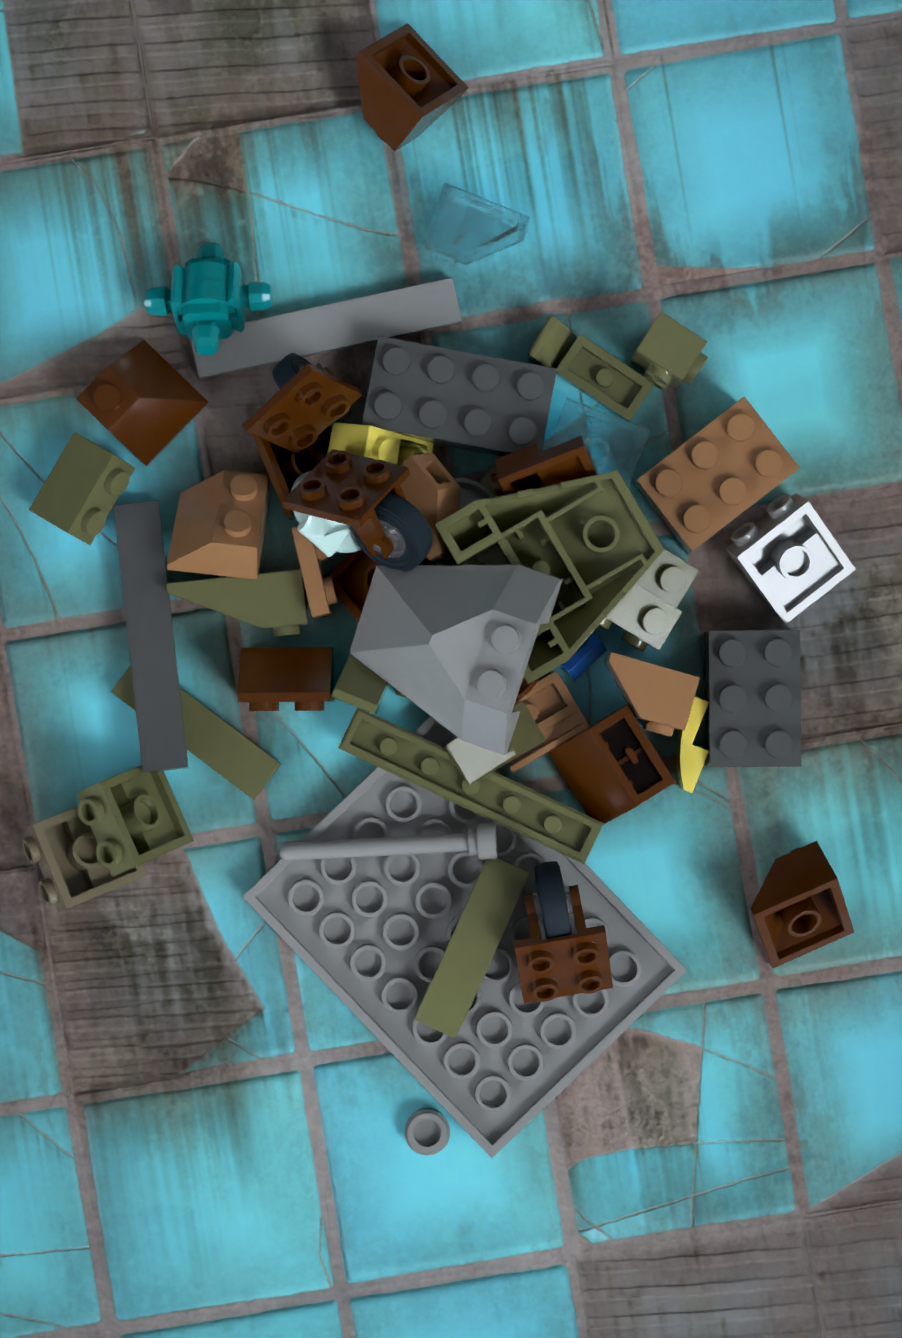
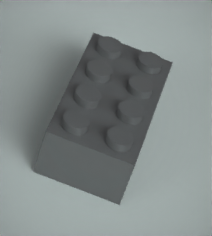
(458, 397)

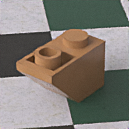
(433, 494)

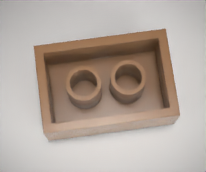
(716, 475)

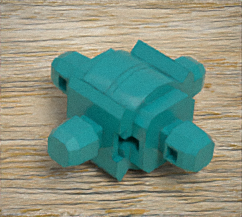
(208, 298)

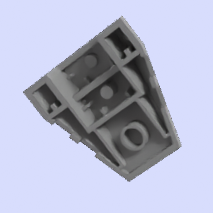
(457, 641)

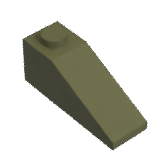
(269, 602)

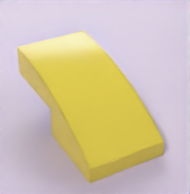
(691, 757)

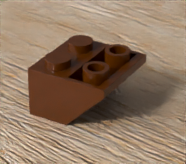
(286, 675)
(612, 766)

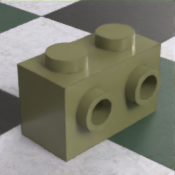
(670, 354)
(82, 488)

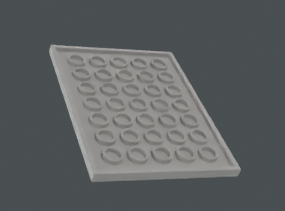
(385, 921)

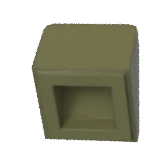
(551, 344)

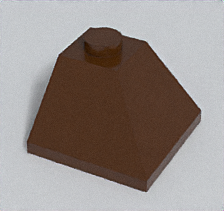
(404, 86)
(142, 401)
(800, 906)

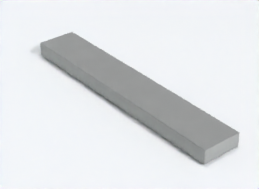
(334, 327)

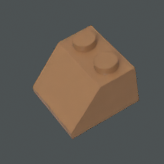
(221, 526)
(654, 692)

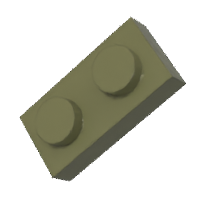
(604, 378)

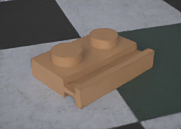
(319, 590)
(554, 714)

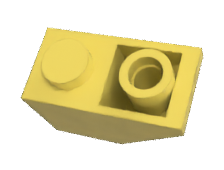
(376, 443)

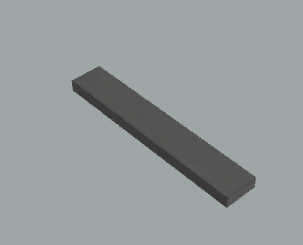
(150, 637)

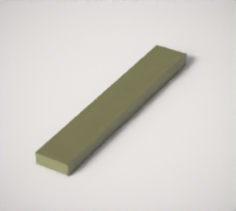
(491, 796)

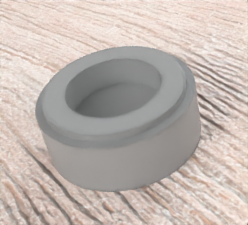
(427, 1131)

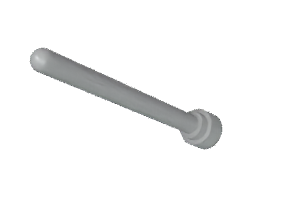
(478, 841)

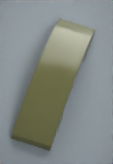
(472, 946)

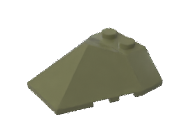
(572, 530)

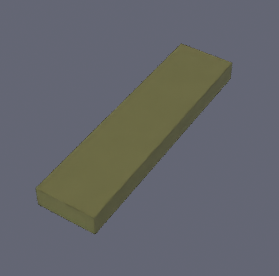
(215, 742)

